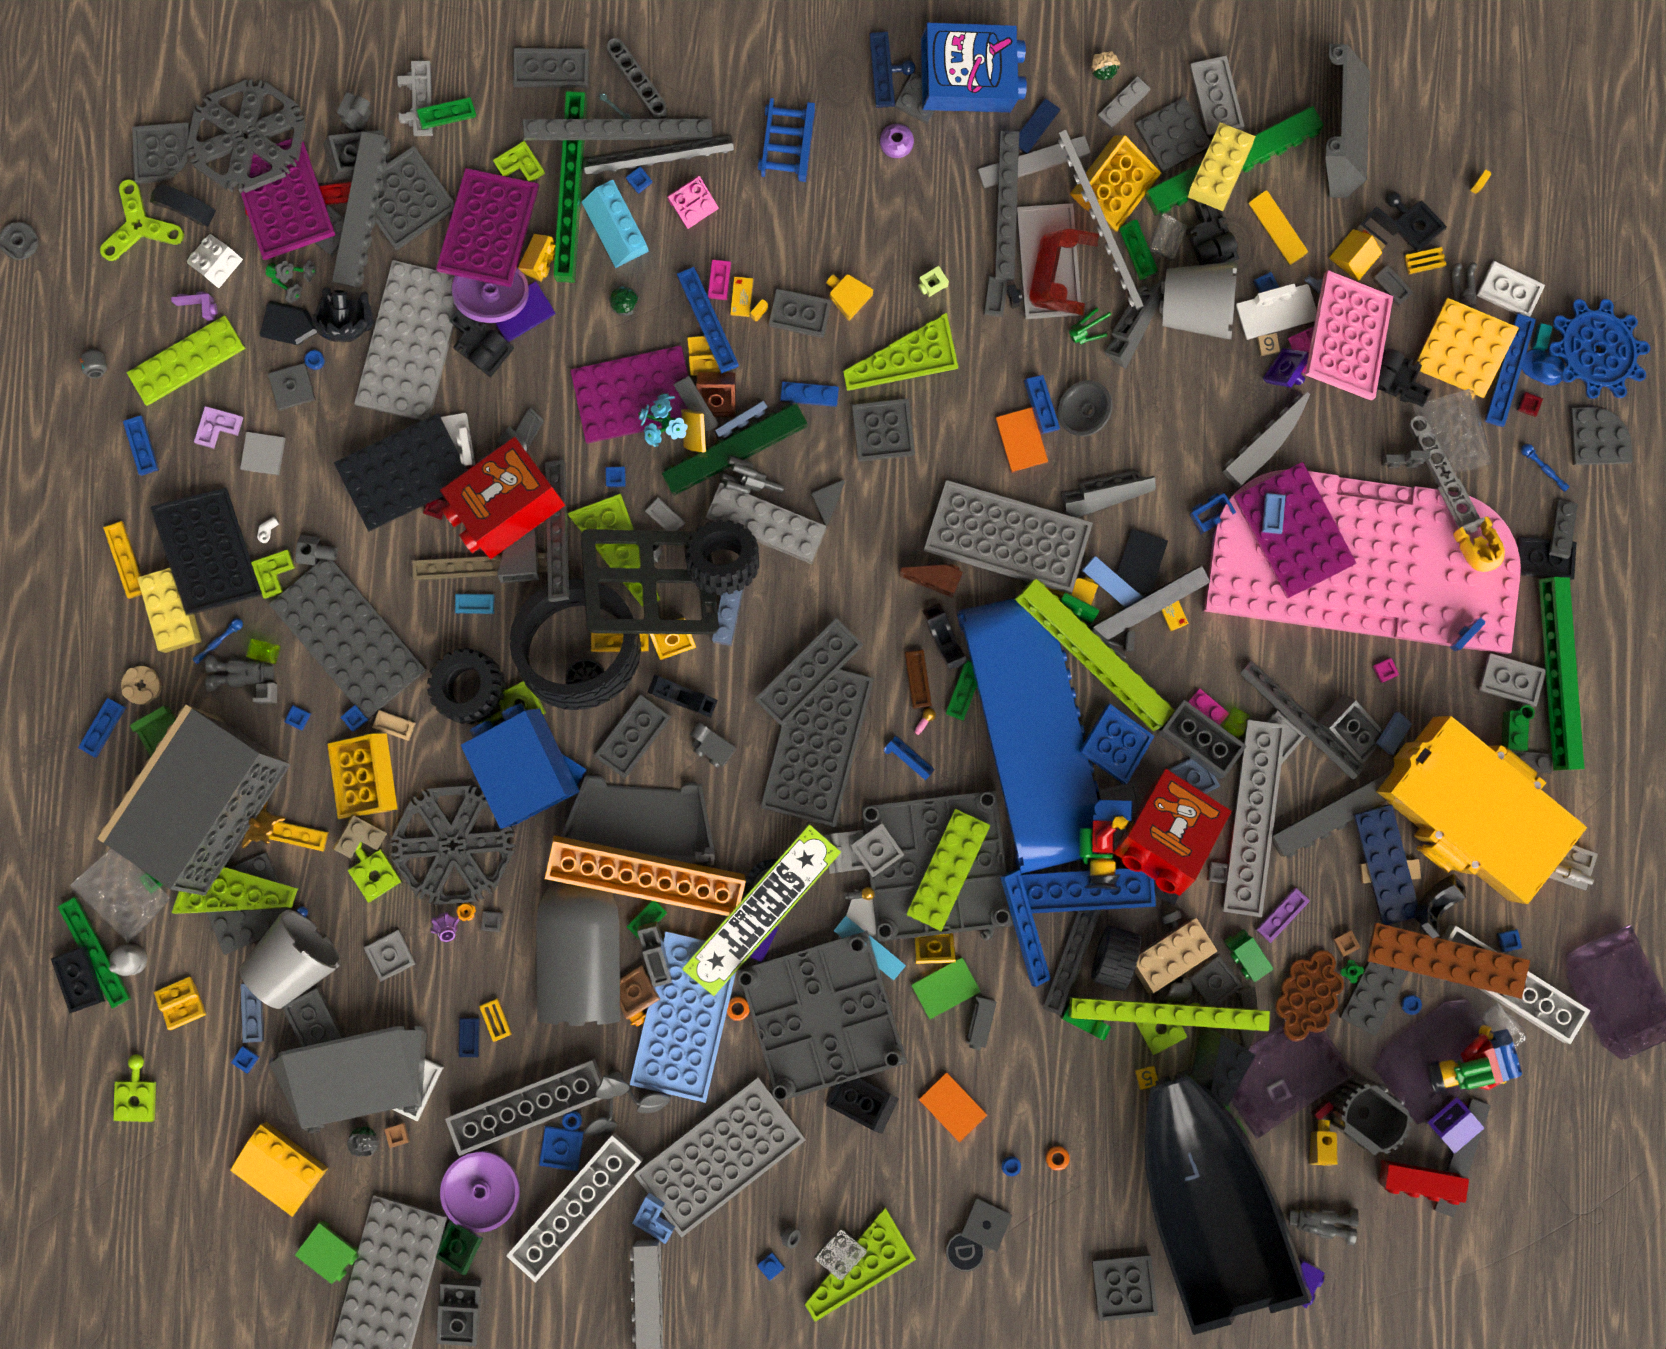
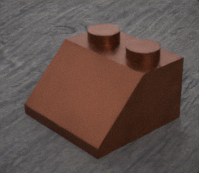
(718, 392)

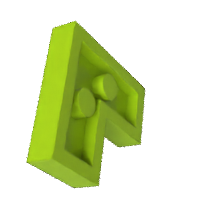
(522, 158)
(268, 570)

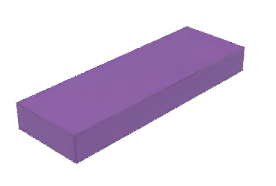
(1282, 915)

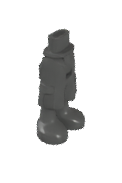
(240, 672)
(1323, 1222)

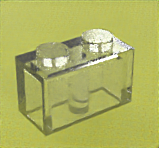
(1500, 1019)

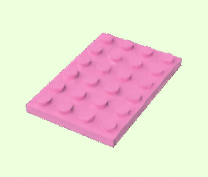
(1349, 335)

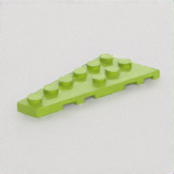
(914, 355)
(612, 515)
(236, 892)
(885, 1255)

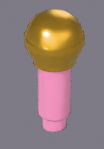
(928, 715)

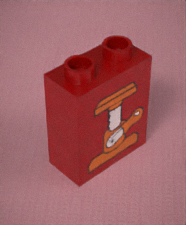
(500, 499)
(1172, 833)

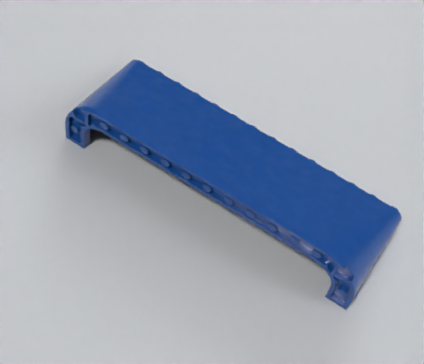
(1031, 732)

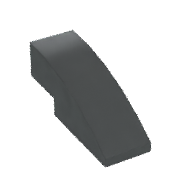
(654, 954)

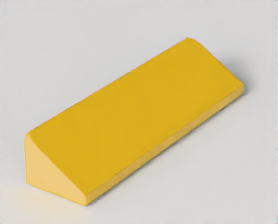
(1278, 227)

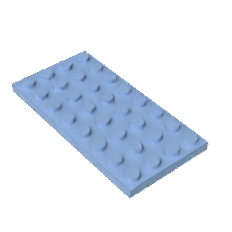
(681, 1029)

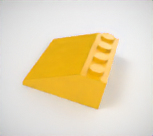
(1118, 180)
(362, 776)
(278, 1168)

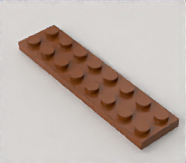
(1448, 960)

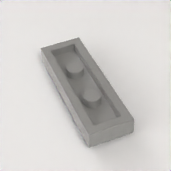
(1124, 103)

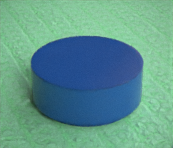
(314, 359)
(1411, 1004)

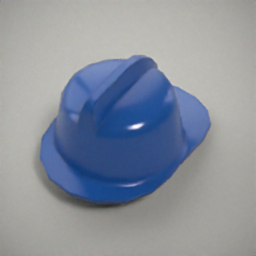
(1543, 367)

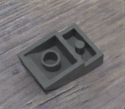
(459, 1311)

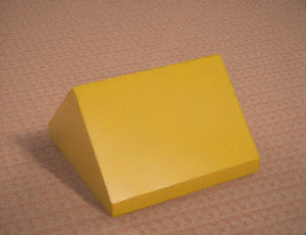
(1356, 253)
(672, 644)
(934, 949)

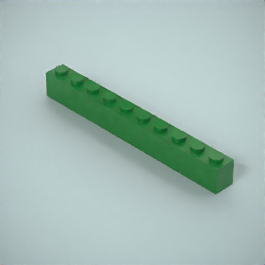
(1266, 144)
(570, 194)
(1561, 674)

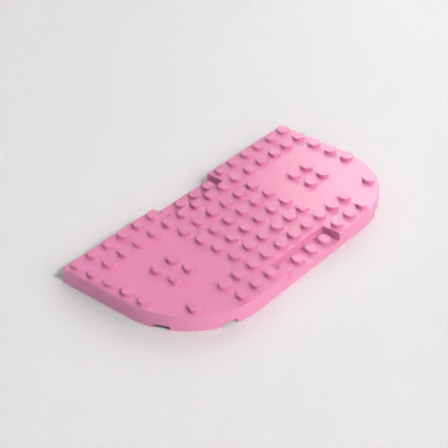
(1406, 575)

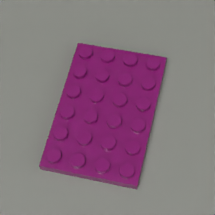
(289, 210)
(488, 227)
(617, 390)
(1310, 540)

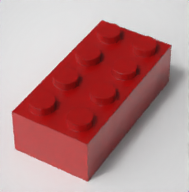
(1423, 1181)

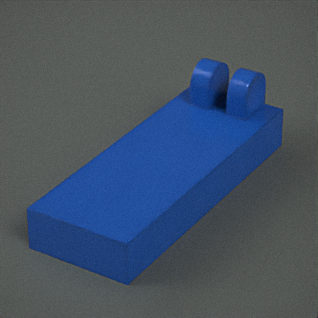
(911, 758)

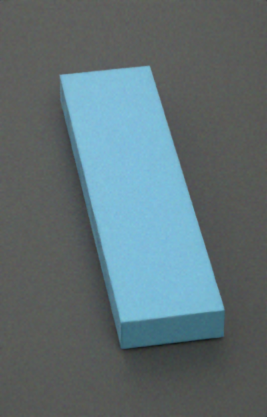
(886, 961)

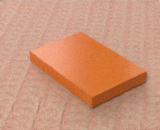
(1021, 439)
(952, 1107)

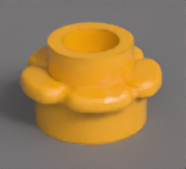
(462, 915)
(638, 1019)

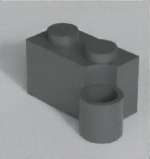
(354, 112)
(711, 745)

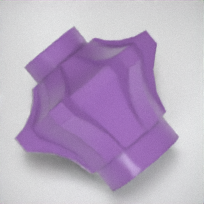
(445, 926)

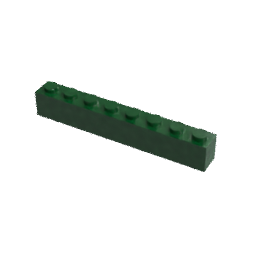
(741, 446)

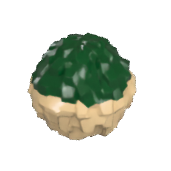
(1105, 65)

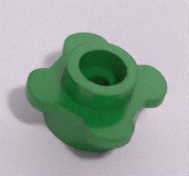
(1345, 971)

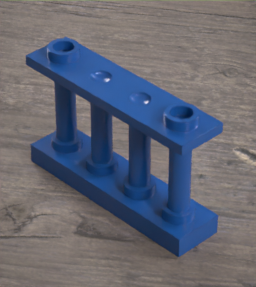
(801, 150)

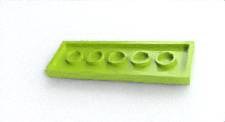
(185, 360)
(948, 870)

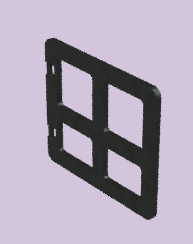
(648, 577)

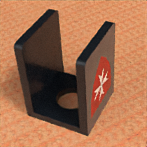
(1384, 221)

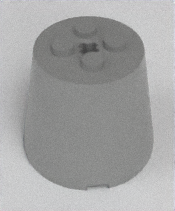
(1200, 298)
(288, 960)

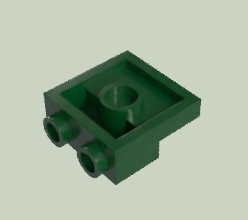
(458, 1247)

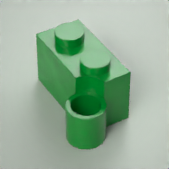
(1516, 728)
(1094, 1027)

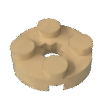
(134, 676)

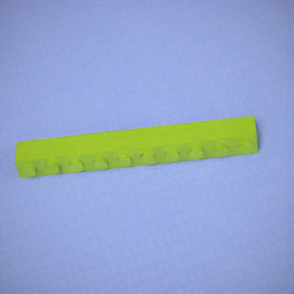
(1095, 654)
(1169, 1013)

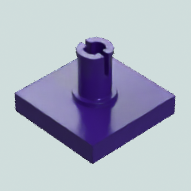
(1287, 368)

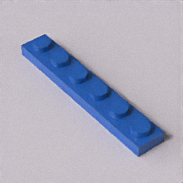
(707, 320)
(1510, 372)
(1025, 928)

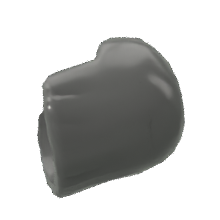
(1177, 990)

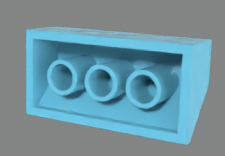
(614, 224)

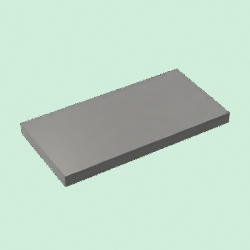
(1032, 225)

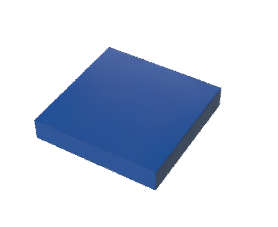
(561, 1148)

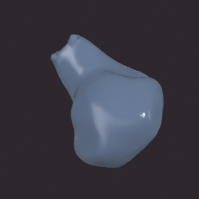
(1316, 284)

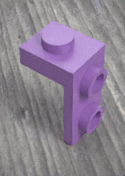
(209, 308)

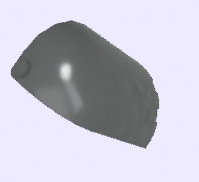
(577, 956)

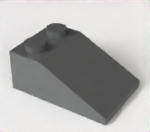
(342, 153)
(1352, 727)

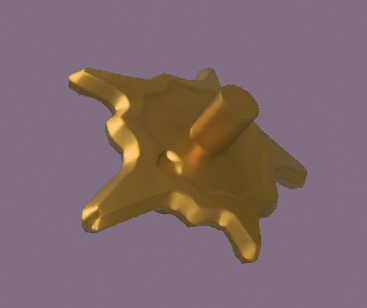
(261, 827)

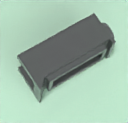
(981, 1023)

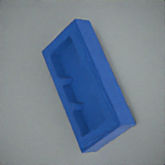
(1467, 633)

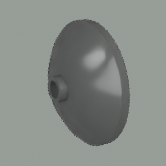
(1078, 402)

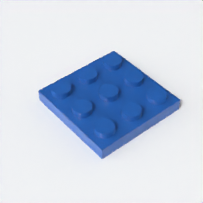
(1116, 744)

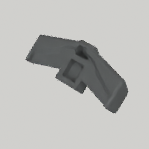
(524, 433)

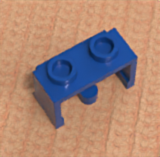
(1198, 509)

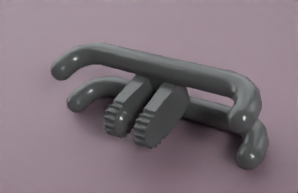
(1468, 296)

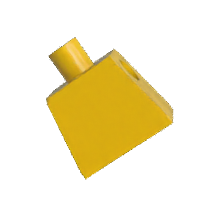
(849, 294)
(1323, 1153)

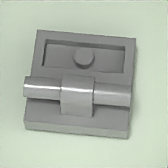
(847, 858)
(1576, 868)

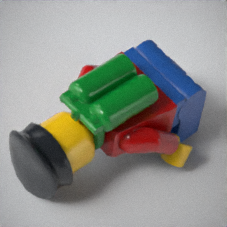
(1101, 840)
(1483, 1063)

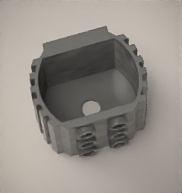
(1385, 1121)

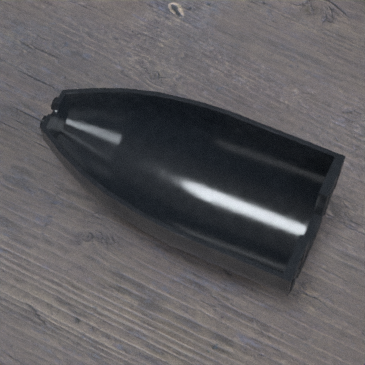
(1222, 1227)

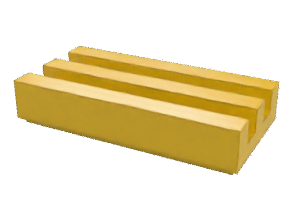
(1440, 257)
(497, 1024)

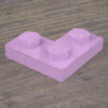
(213, 422)

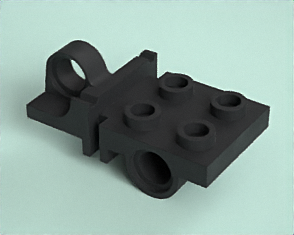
(1211, 238)
(480, 344)
(1399, 376)

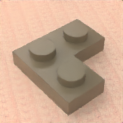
(356, 832)

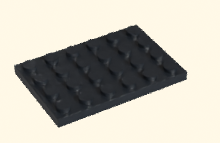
(401, 472)
(205, 551)

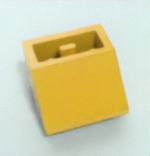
(538, 257)

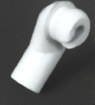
(265, 529)

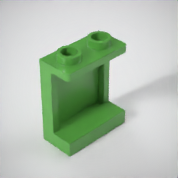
(153, 727)
(327, 1253)

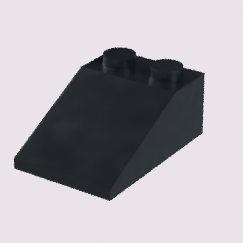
(863, 1103)

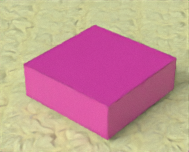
(1385, 670)

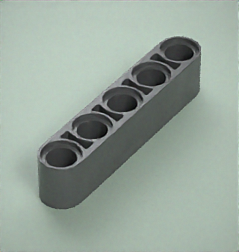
(633, 71)

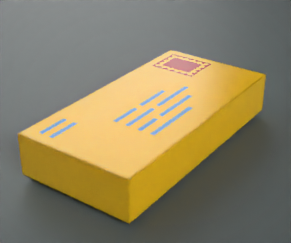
(741, 296)
(1174, 616)

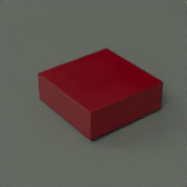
(1530, 404)
(434, 509)
(1322, 1110)

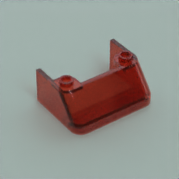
(1044, 291)

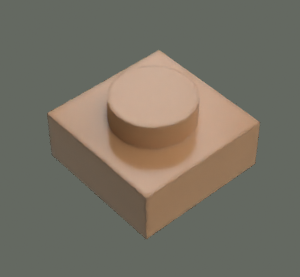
(1346, 943)
(397, 1135)

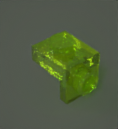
(263, 651)
(1236, 722)

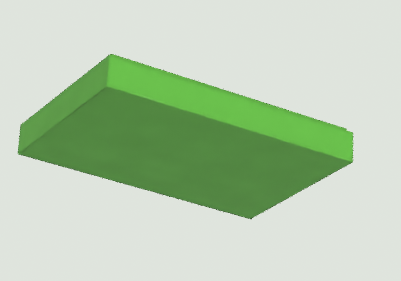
(945, 988)

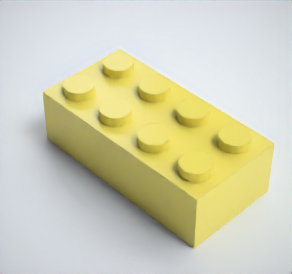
(1221, 166)
(165, 612)

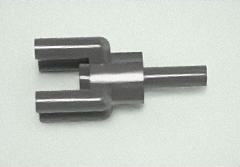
(748, 478)

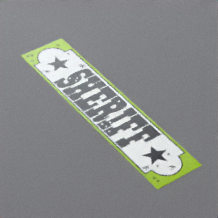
(761, 910)

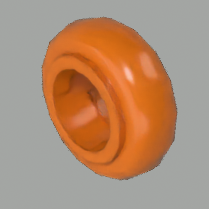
(744, 1014)
(1057, 1149)

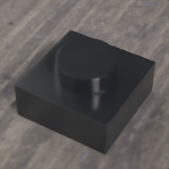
(1014, 296)

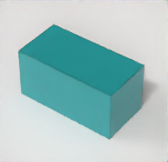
(1542, 337)

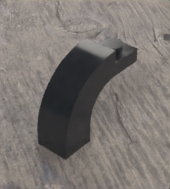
(182, 203)
(943, 636)
(682, 696)
(1437, 901)

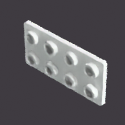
(1277, 310)
(459, 431)

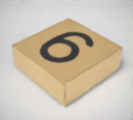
(1268, 344)

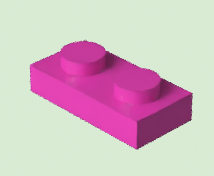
(719, 280)
(1208, 706)

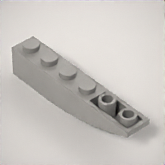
(1264, 444)

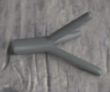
(1109, 643)

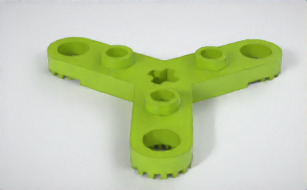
(127, 233)

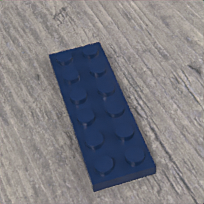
(1386, 864)

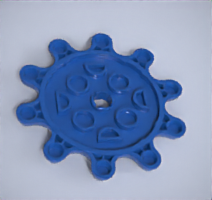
(1617, 345)

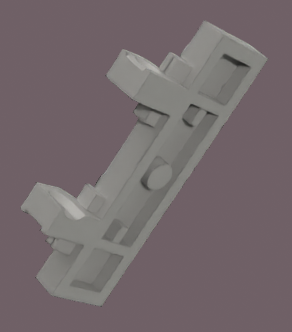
(420, 84)

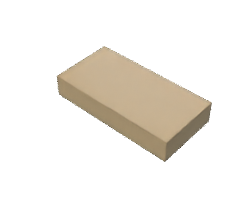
(393, 725)

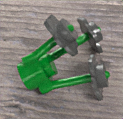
(282, 272)

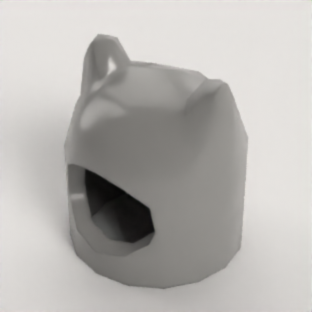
(127, 959)

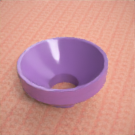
(896, 149)

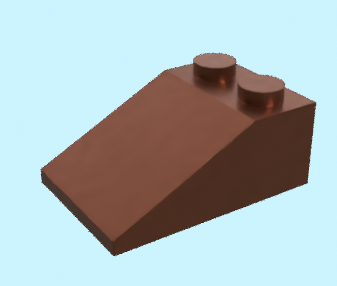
(936, 577)

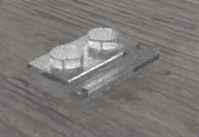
(1167, 237)

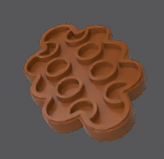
(1309, 995)

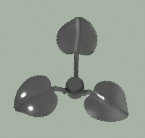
(613, 1086)

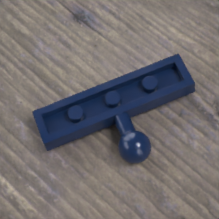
(883, 69)

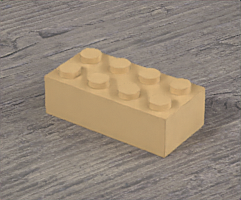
(1173, 955)

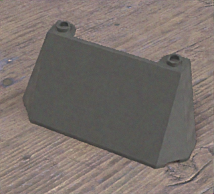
(1348, 154)
(643, 820)
(353, 1076)

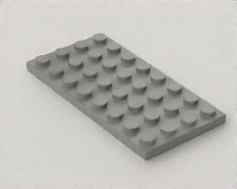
(408, 343)
(1008, 536)
(720, 1156)
(389, 1276)

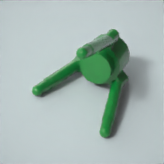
(1079, 331)

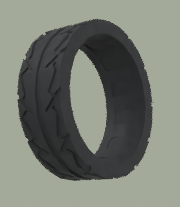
(578, 695)

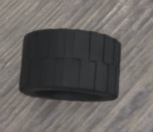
(1116, 958)

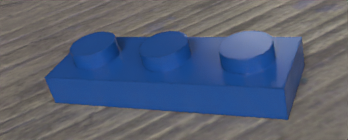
(809, 394)
(1041, 404)
(141, 445)
(102, 727)

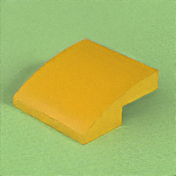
(700, 356)
(695, 431)
(180, 1003)

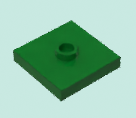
(1079, 608)

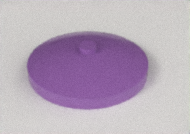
(490, 301)
(480, 1191)

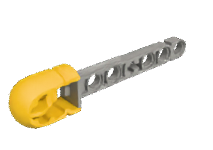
(1489, 556)

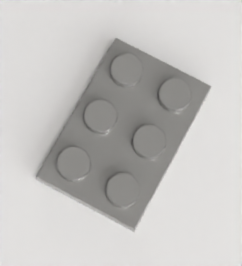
(1512, 680)

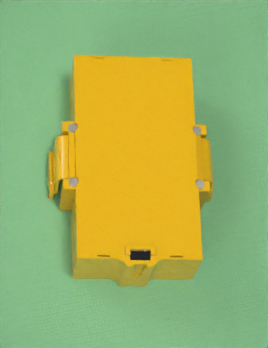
(1480, 809)

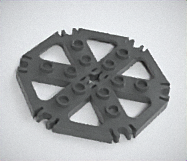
(258, 132)
(445, 861)

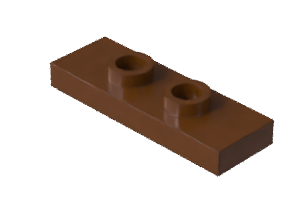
(918, 679)

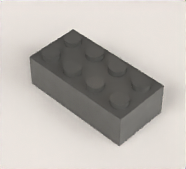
(1202, 739)

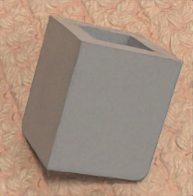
(266, 693)

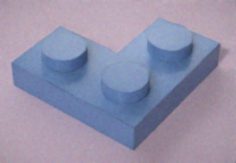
(649, 1219)

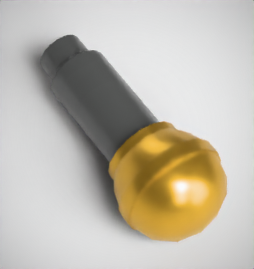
(866, 893)

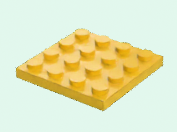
(1466, 347)

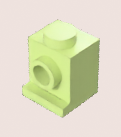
(936, 276)

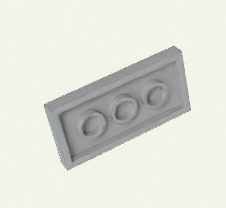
(1216, 94)

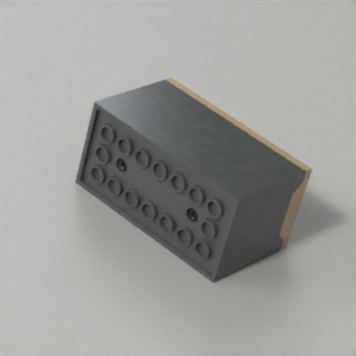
(193, 801)

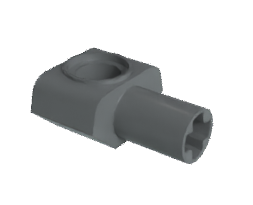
(317, 550)

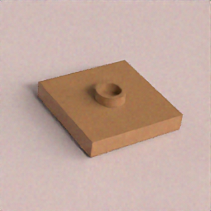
(636, 992)

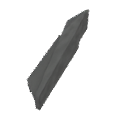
(1133, 325)
(1105, 492)

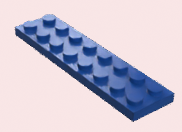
(1068, 893)

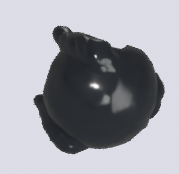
(341, 318)

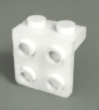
(214, 260)

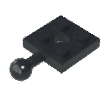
(1418, 213)

